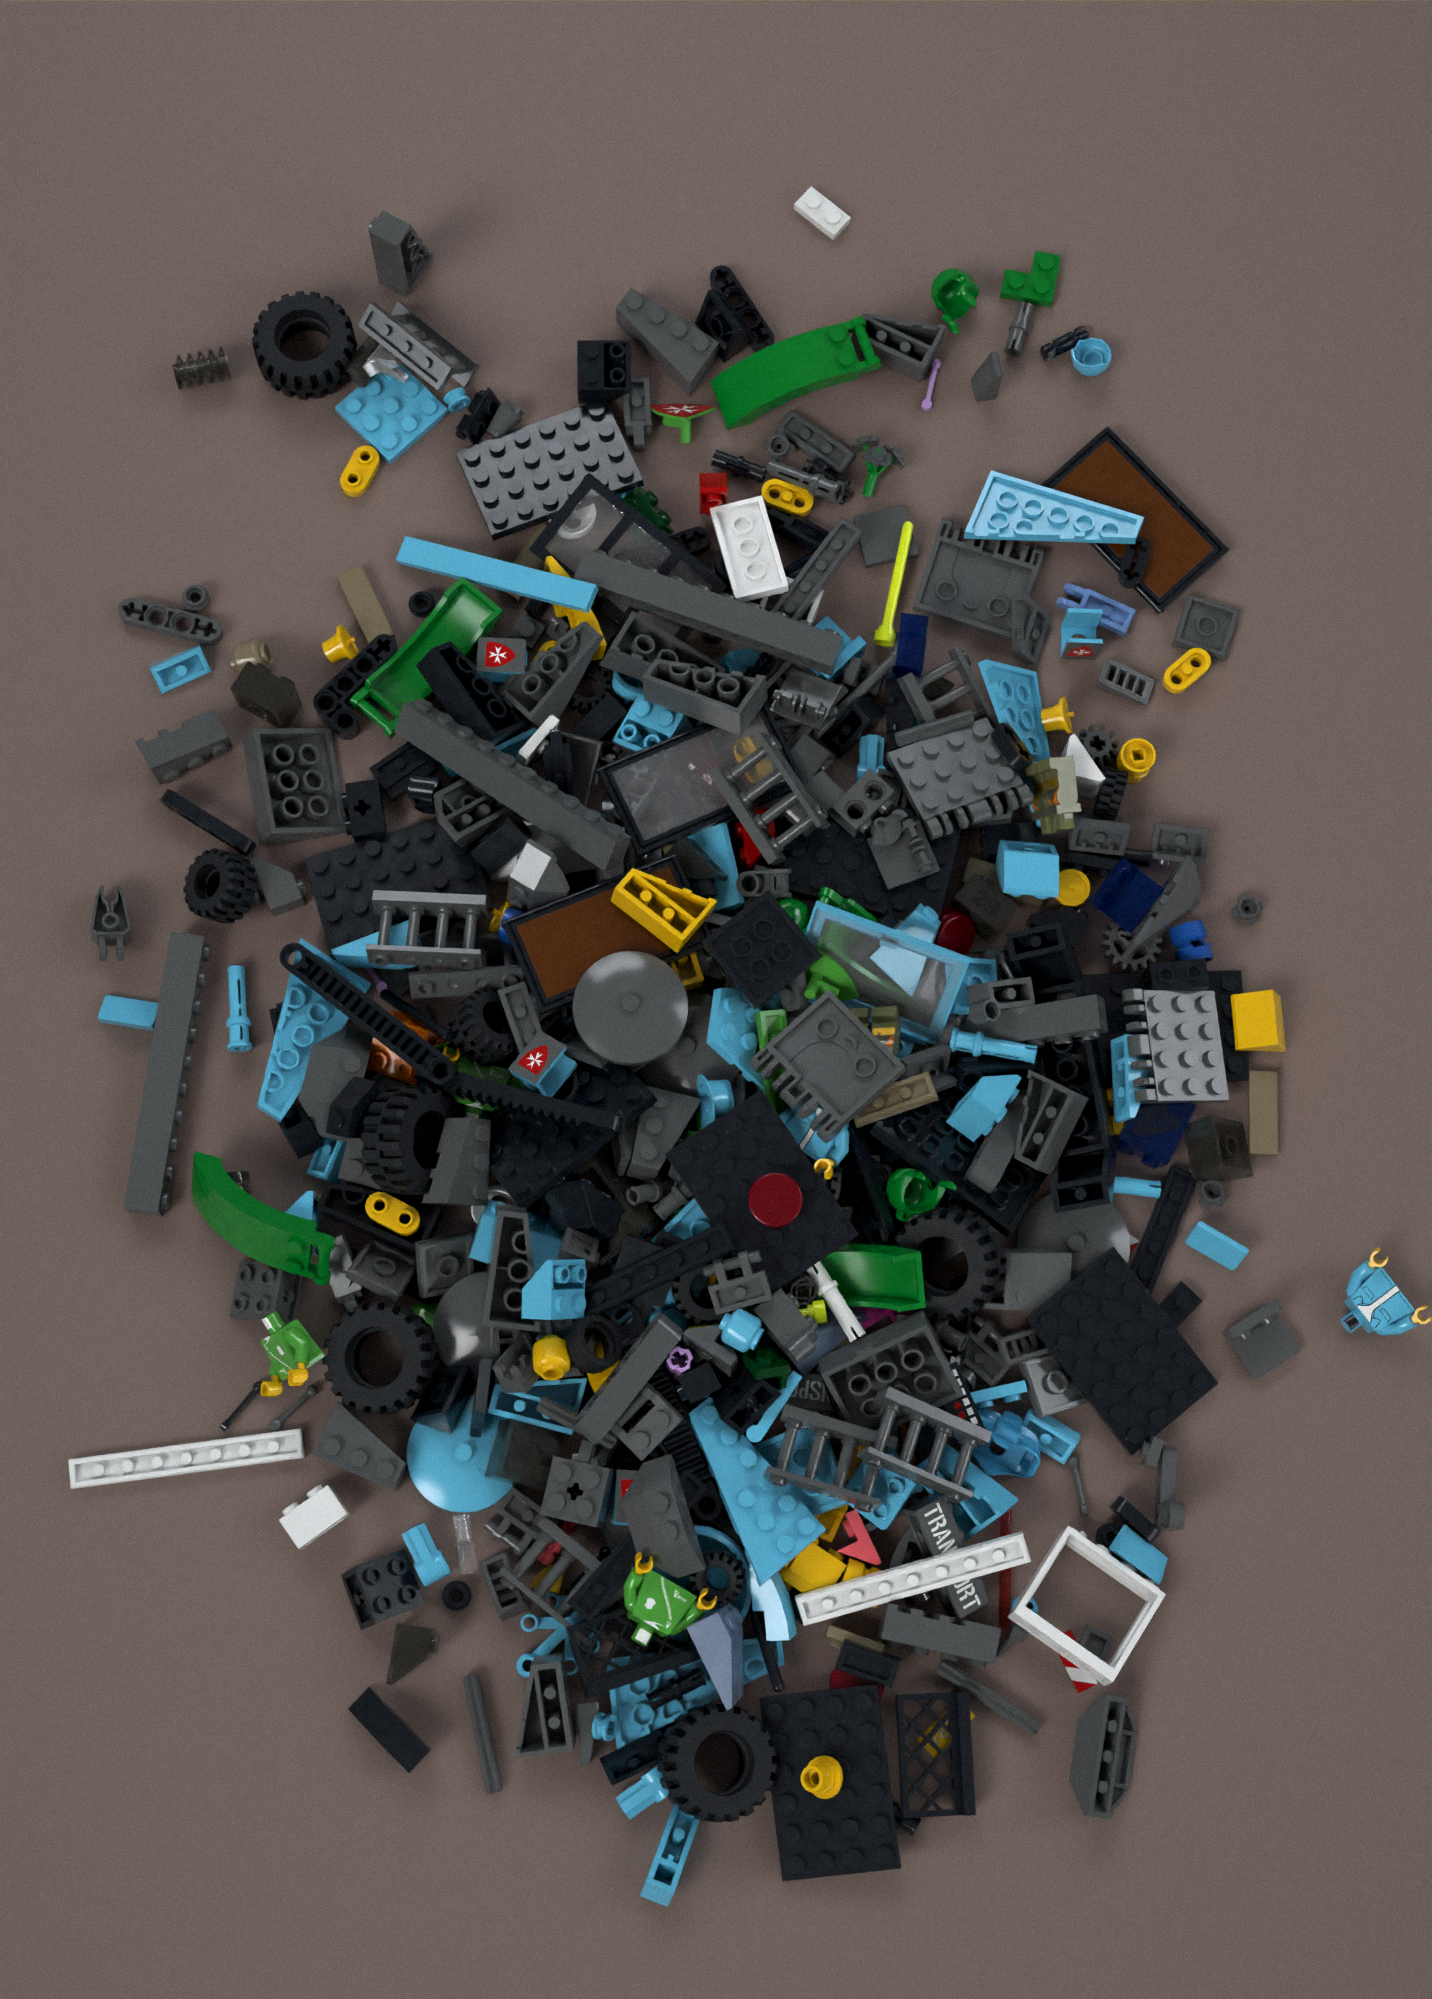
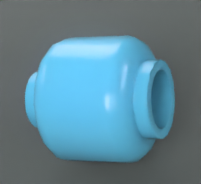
(741, 1330)

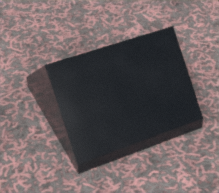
(723, 323)
(445, 1398)

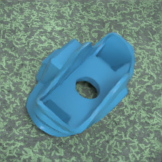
(1021, 1446)

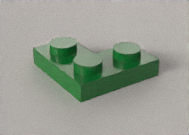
(1034, 287)

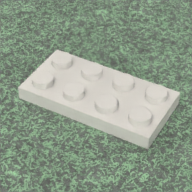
(749, 549)

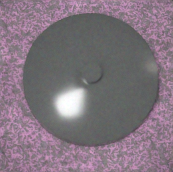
(630, 1008)
(693, 1056)
(1082, 1232)
(460, 1328)

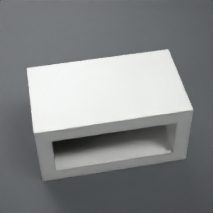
(313, 1516)

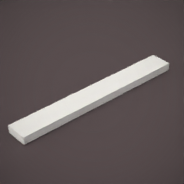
(186, 1458)
(913, 1578)

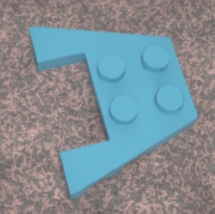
(734, 1030)

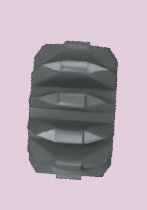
(1102, 741)

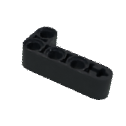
(350, 674)

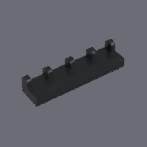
(898, 712)

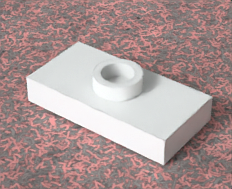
(537, 741)

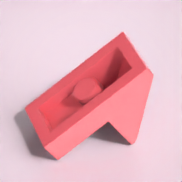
(863, 1547)

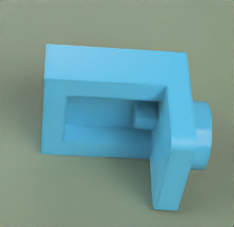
(739, 660)

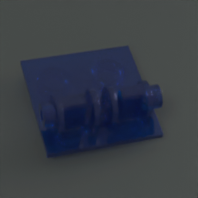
(1126, 895)

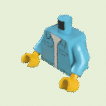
(826, 1154)
(1378, 1302)

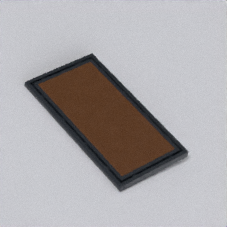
(1178, 540)
(575, 931)

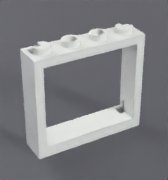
(1064, 1645)

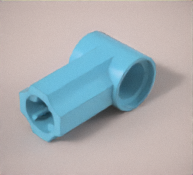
(870, 755)
(428, 1559)
(642, 1793)

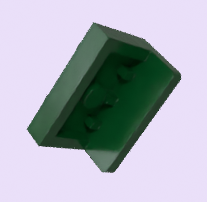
(647, 505)
(766, 1362)

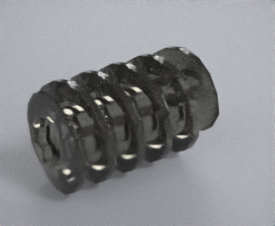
(201, 368)

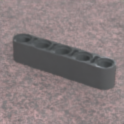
(997, 1147)
(627, 1378)

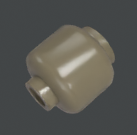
(251, 651)

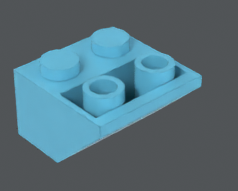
(648, 725)
(1028, 869)
(984, 1105)
(556, 1291)

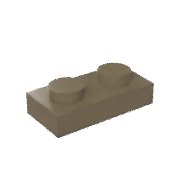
(838, 1635)

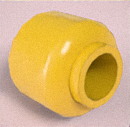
(551, 1357)

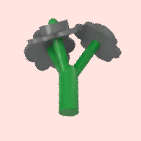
(875, 456)

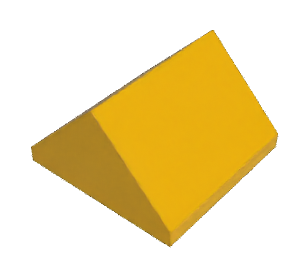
(1258, 1021)

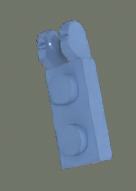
(1115, 615)

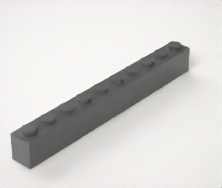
(711, 612)
(513, 784)
(166, 1075)

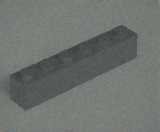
(1044, 1023)

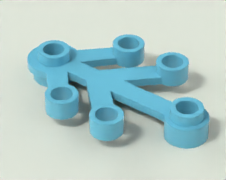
(554, 1639)

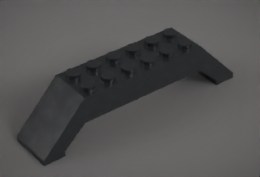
(1088, 1162)

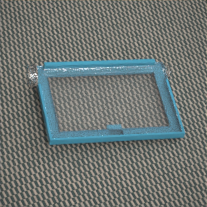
(892, 971)

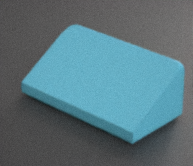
(180, 668)
(128, 1012)
(327, 1161)
(1216, 1245)
(1053, 1436)
(1139, 1554)

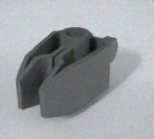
(112, 927)

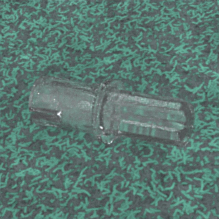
(465, 1543)

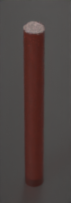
(1005, 1576)

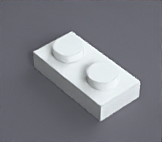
(822, 213)

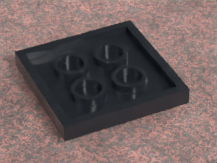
(761, 950)

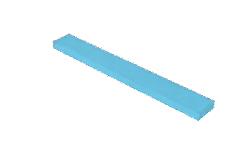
(497, 574)

